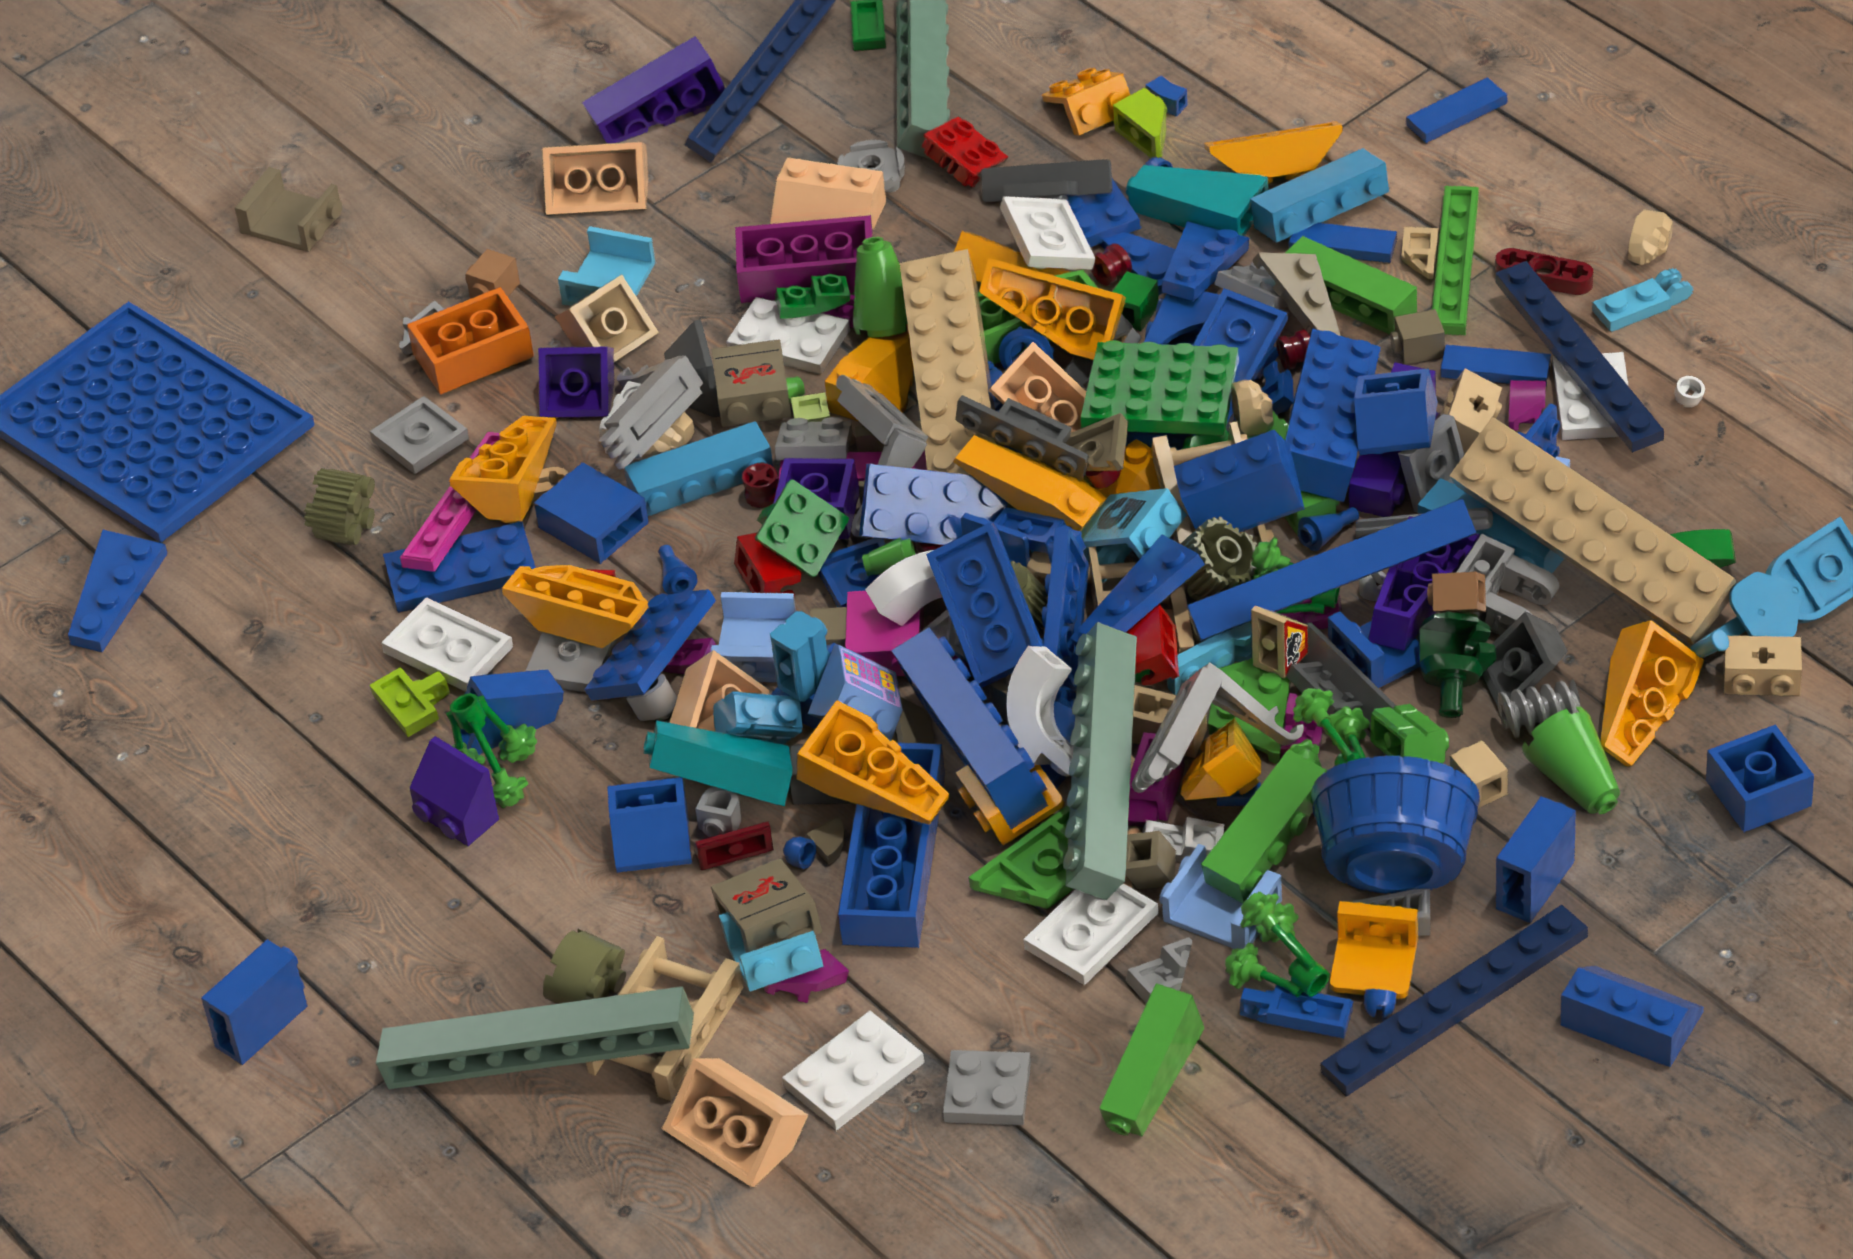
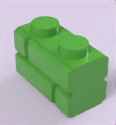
(1408, 733)

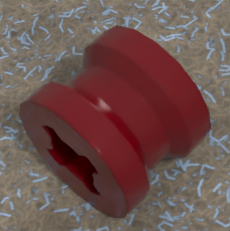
(1111, 264)
(1292, 349)
(760, 484)

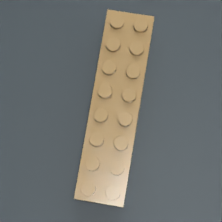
(946, 350)
(1594, 531)

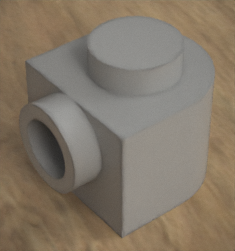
(656, 702)
(718, 812)

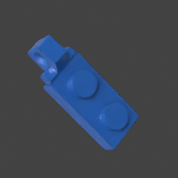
(1038, 527)
(1314, 1014)

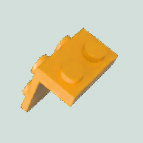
(1089, 98)
(990, 816)
(1374, 948)

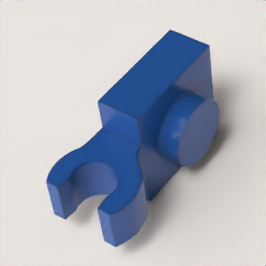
(1278, 388)

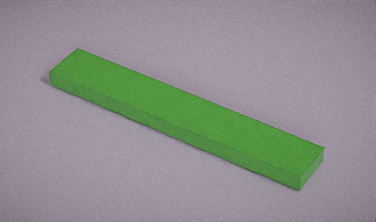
(1455, 257)

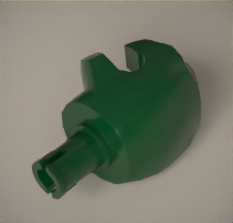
(1454, 656)

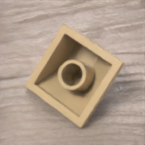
(608, 319)

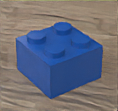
(1759, 778)

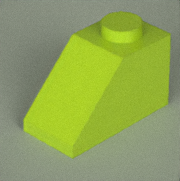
(1142, 121)

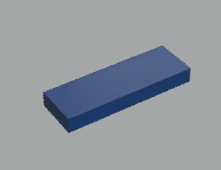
(1456, 110)
(1352, 241)
(1495, 364)

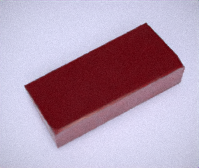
(733, 846)

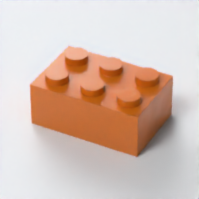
(470, 340)

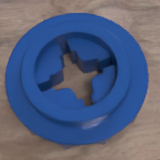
(1014, 343)

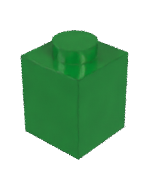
(1140, 300)

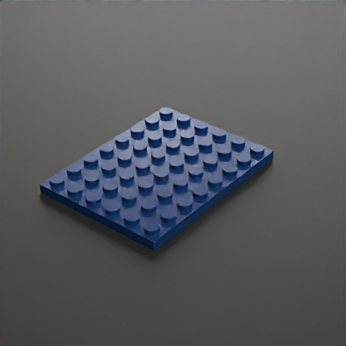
(147, 421)

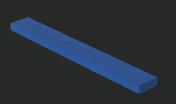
(1332, 569)

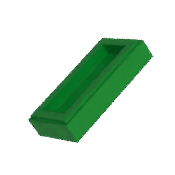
(868, 24)

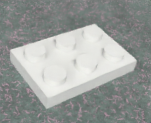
(1047, 233)
(805, 341)
(1576, 412)
(446, 642)
(1090, 931)
(853, 1070)

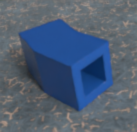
(1172, 95)

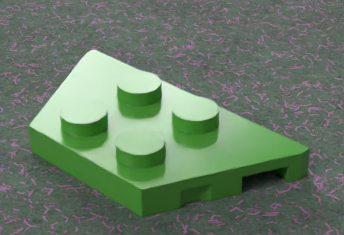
(1268, 690)
(1031, 867)

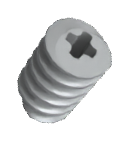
(1536, 706)

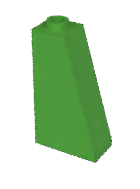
(1152, 1060)

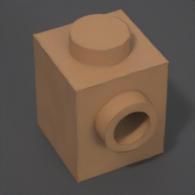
(491, 272)
(1457, 592)

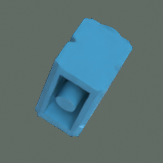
(799, 654)
(758, 716)

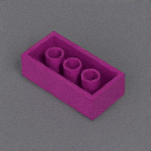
(794, 251)

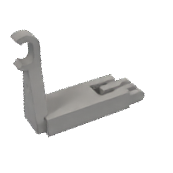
(651, 409)
(886, 423)
(1186, 714)

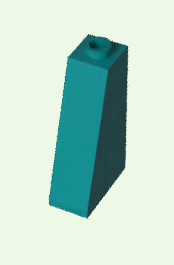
(1196, 196)
(721, 760)

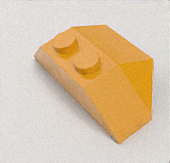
(1277, 152)
(576, 602)
(1223, 766)

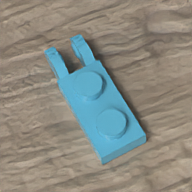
(1642, 300)
(1219, 650)

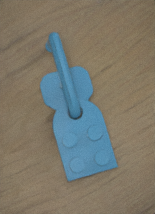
(1794, 590)

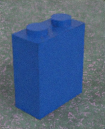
(591, 512)
(1535, 859)
(254, 1001)

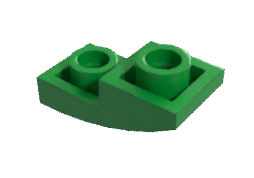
(823, 295)
(1712, 544)

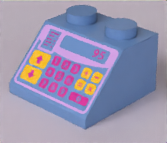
(861, 686)

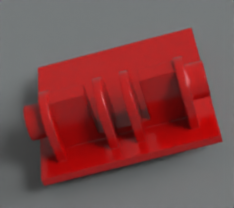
(964, 148)

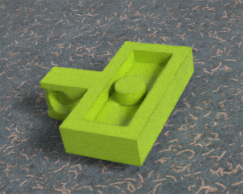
(410, 701)

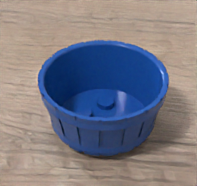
(1394, 822)

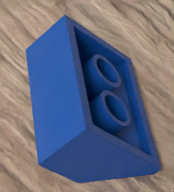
(1241, 483)
(1628, 1014)

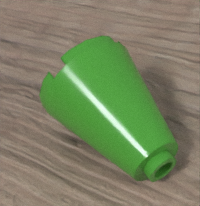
(878, 290)
(1574, 759)

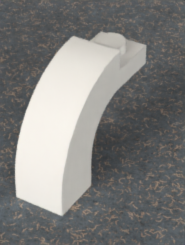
(904, 588)
(1031, 708)

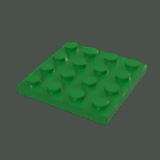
(1162, 386)

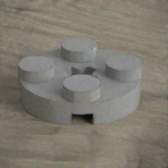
(878, 154)

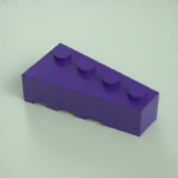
(656, 93)
(1378, 478)
(1404, 598)

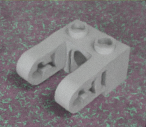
(1511, 574)

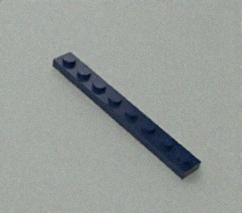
(756, 77)
(1579, 357)
(1453, 1000)

